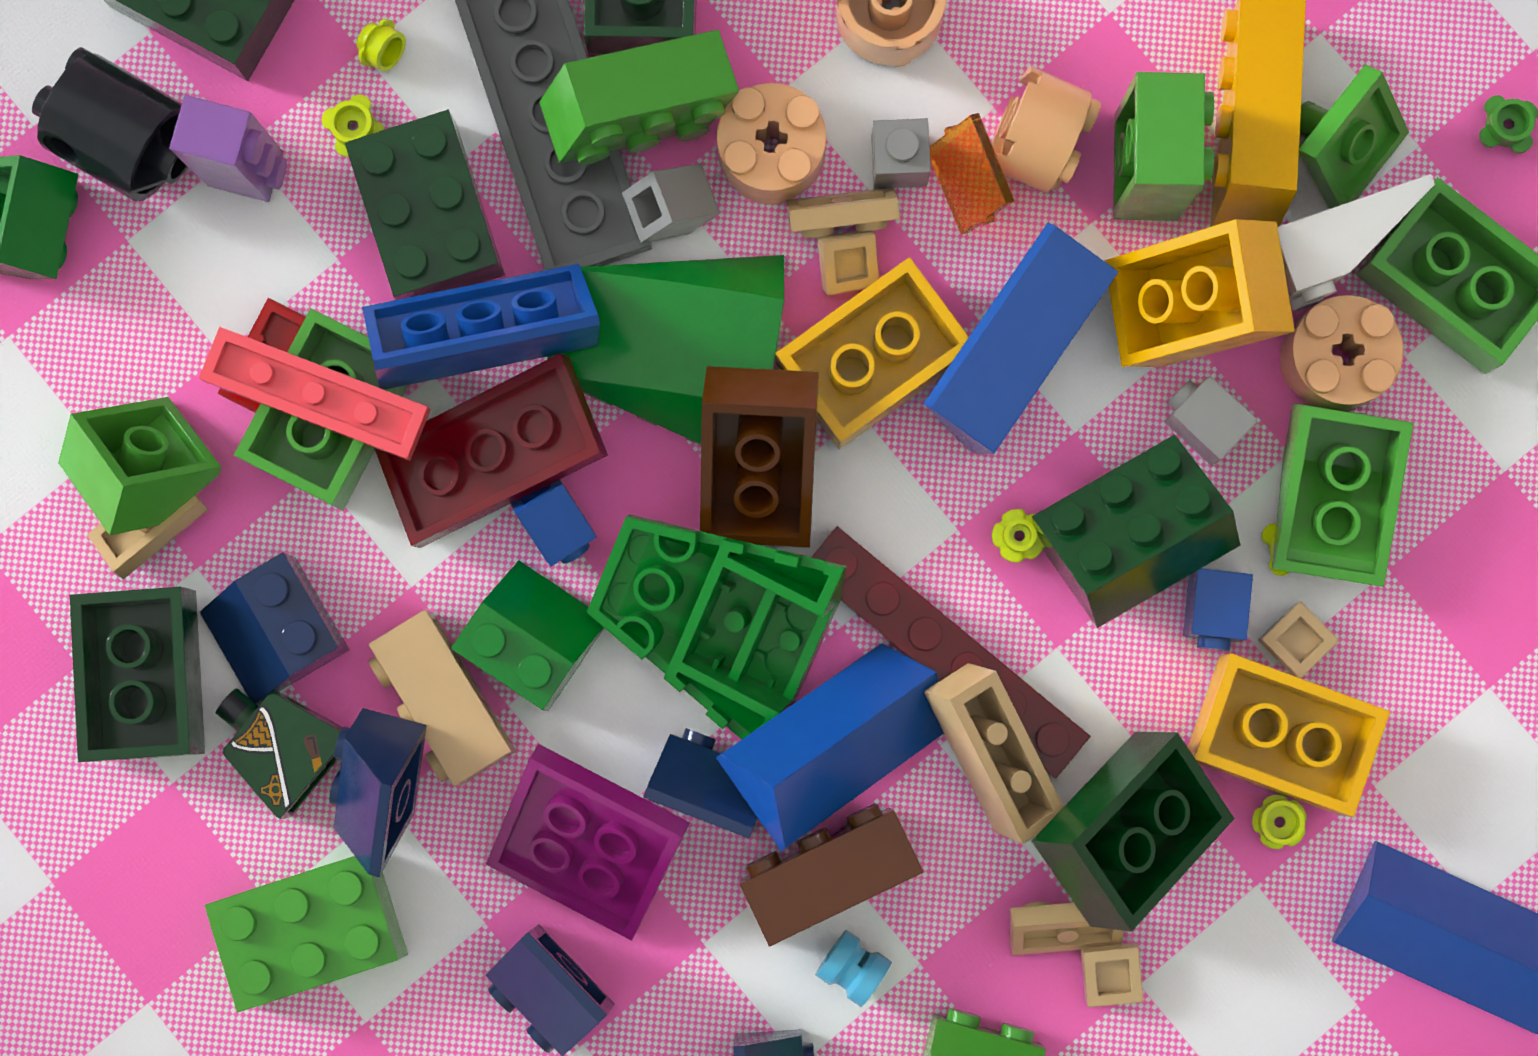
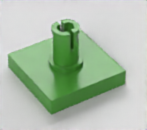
(1351, 138)

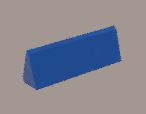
(481, 326)
(1019, 340)
(834, 743)
(1445, 934)

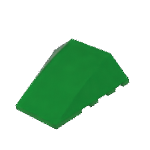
(671, 323)
(718, 616)

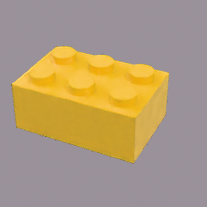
(1200, 294)
(876, 351)
(1287, 734)

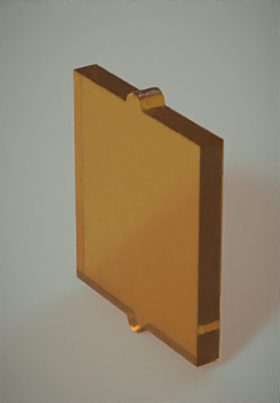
(970, 174)

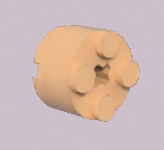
(889, 35)
(748, 123)
(1042, 129)
(1364, 332)

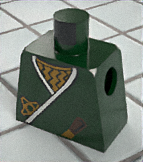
(279, 748)

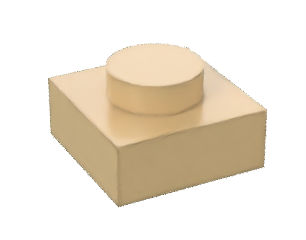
(848, 261)
(1298, 640)
(1112, 974)

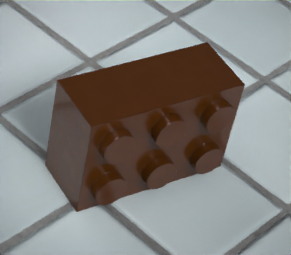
(758, 455)
(829, 873)

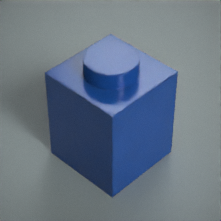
(555, 523)
(1217, 608)

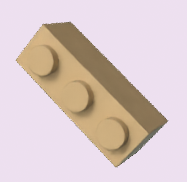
(442, 696)
(994, 752)

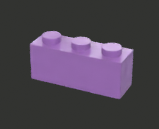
(228, 149)

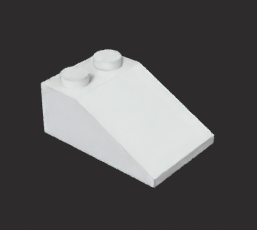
(1333, 242)

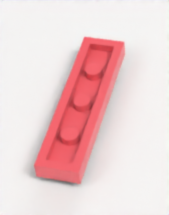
(314, 393)

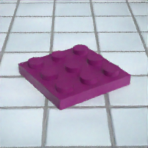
(586, 842)

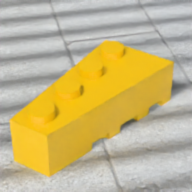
(1259, 111)

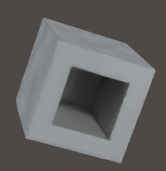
(900, 153)
(670, 202)
(1209, 419)

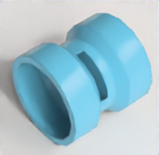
(853, 968)

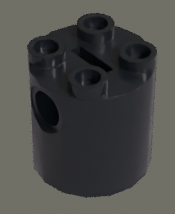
(110, 125)

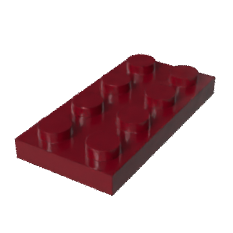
(493, 451)

